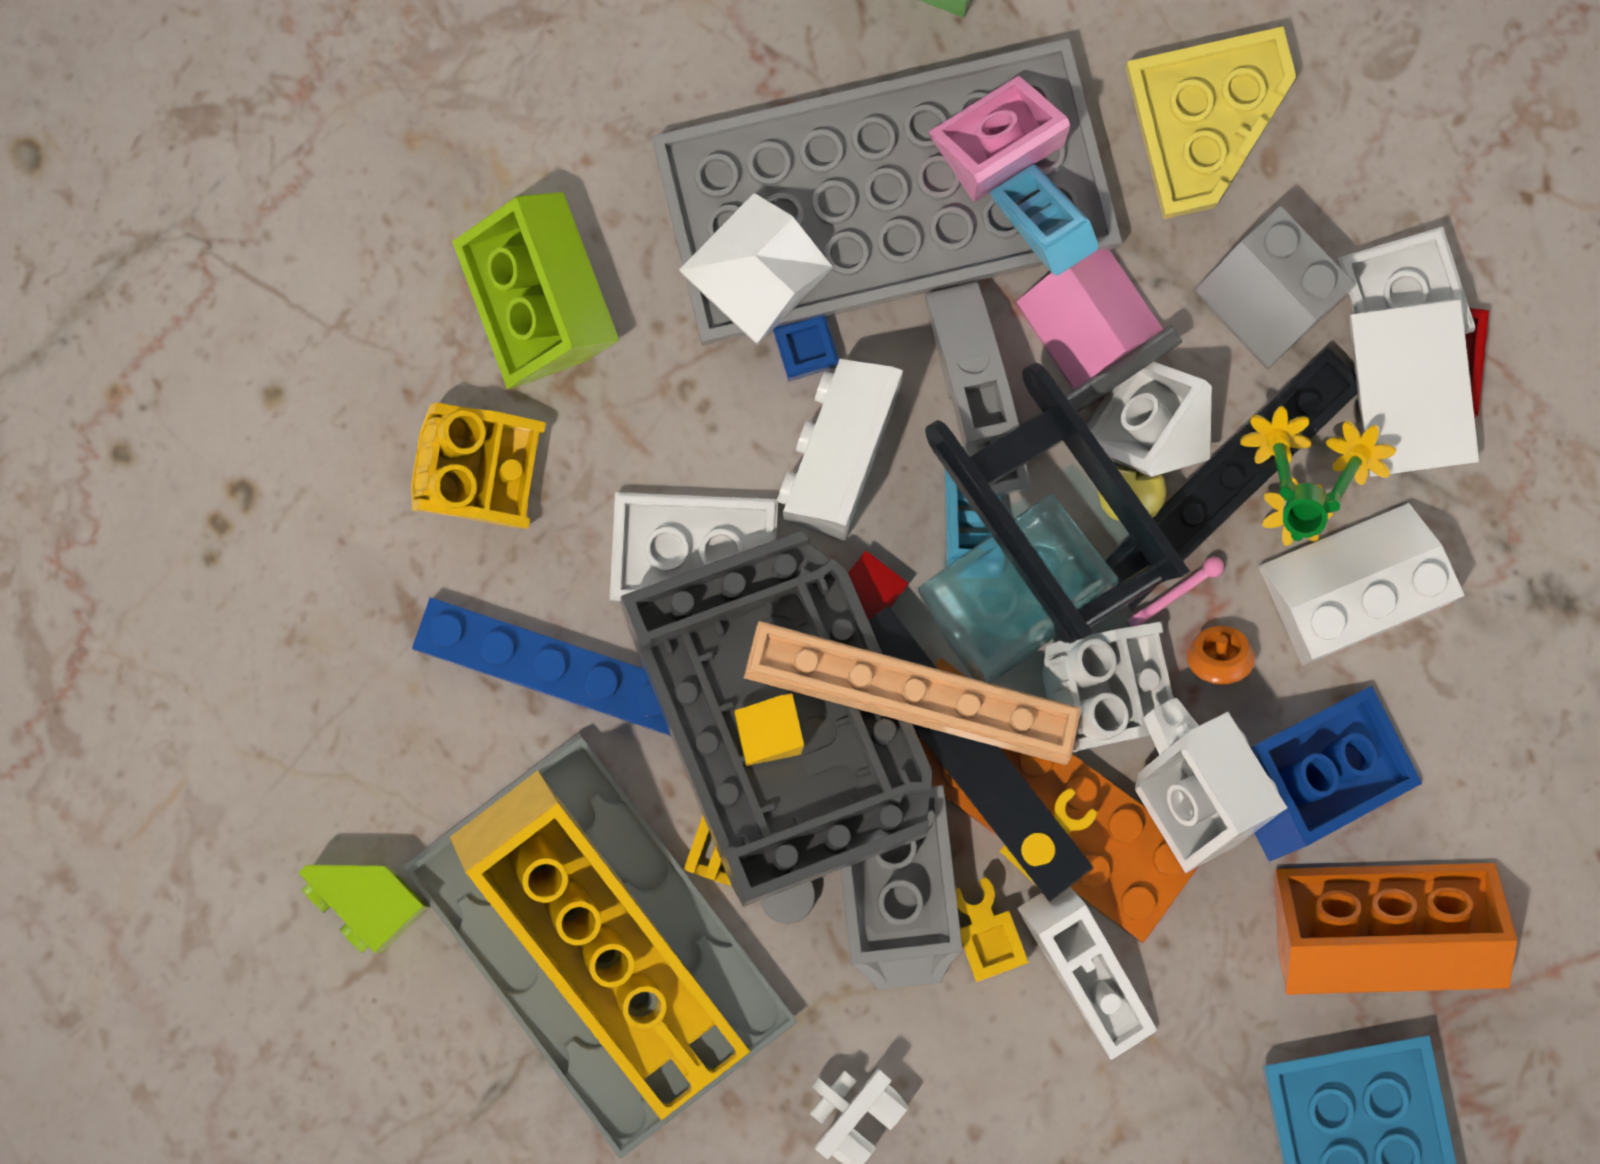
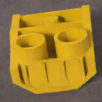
(475, 465)

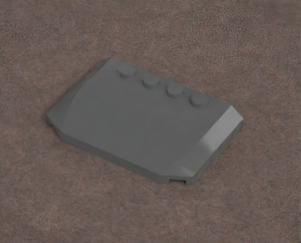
(860, 773)

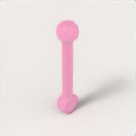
(1212, 567)

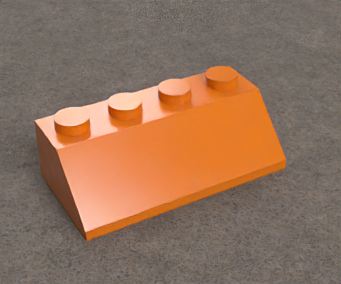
(1393, 928)

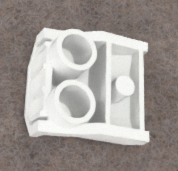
(1112, 679)

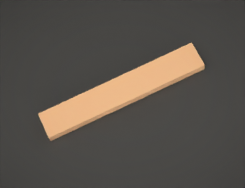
(912, 693)

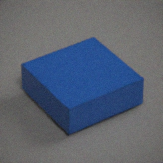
(806, 347)

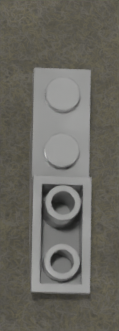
(974, 374)

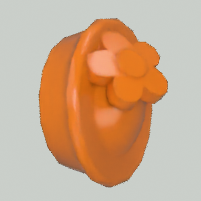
(1221, 655)

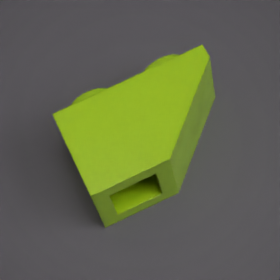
(367, 898)

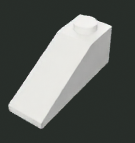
(1088, 970)

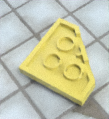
(1206, 112)

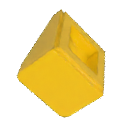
(769, 730)

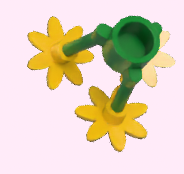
(1306, 506)

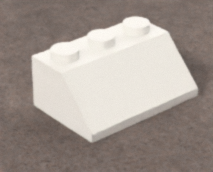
(840, 446)
(1360, 583)

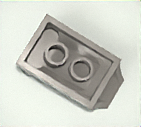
(905, 908)

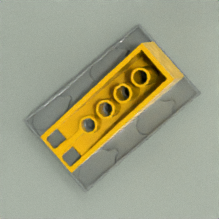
(599, 945)

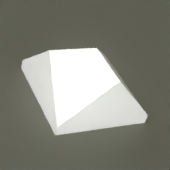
(757, 267)
(1155, 421)

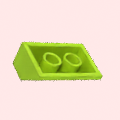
(535, 288)

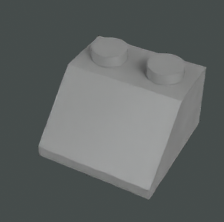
(1274, 287)

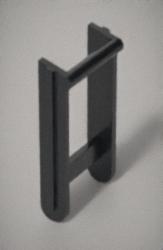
(1056, 425)

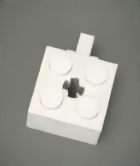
(1204, 785)

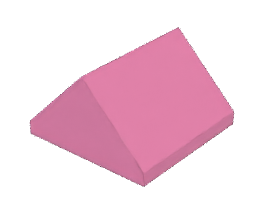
(1000, 136)
(1088, 316)

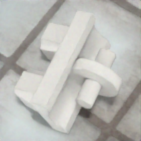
(875, 1097)

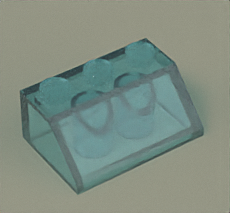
(989, 609)

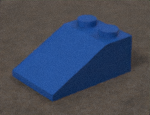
(1332, 771)

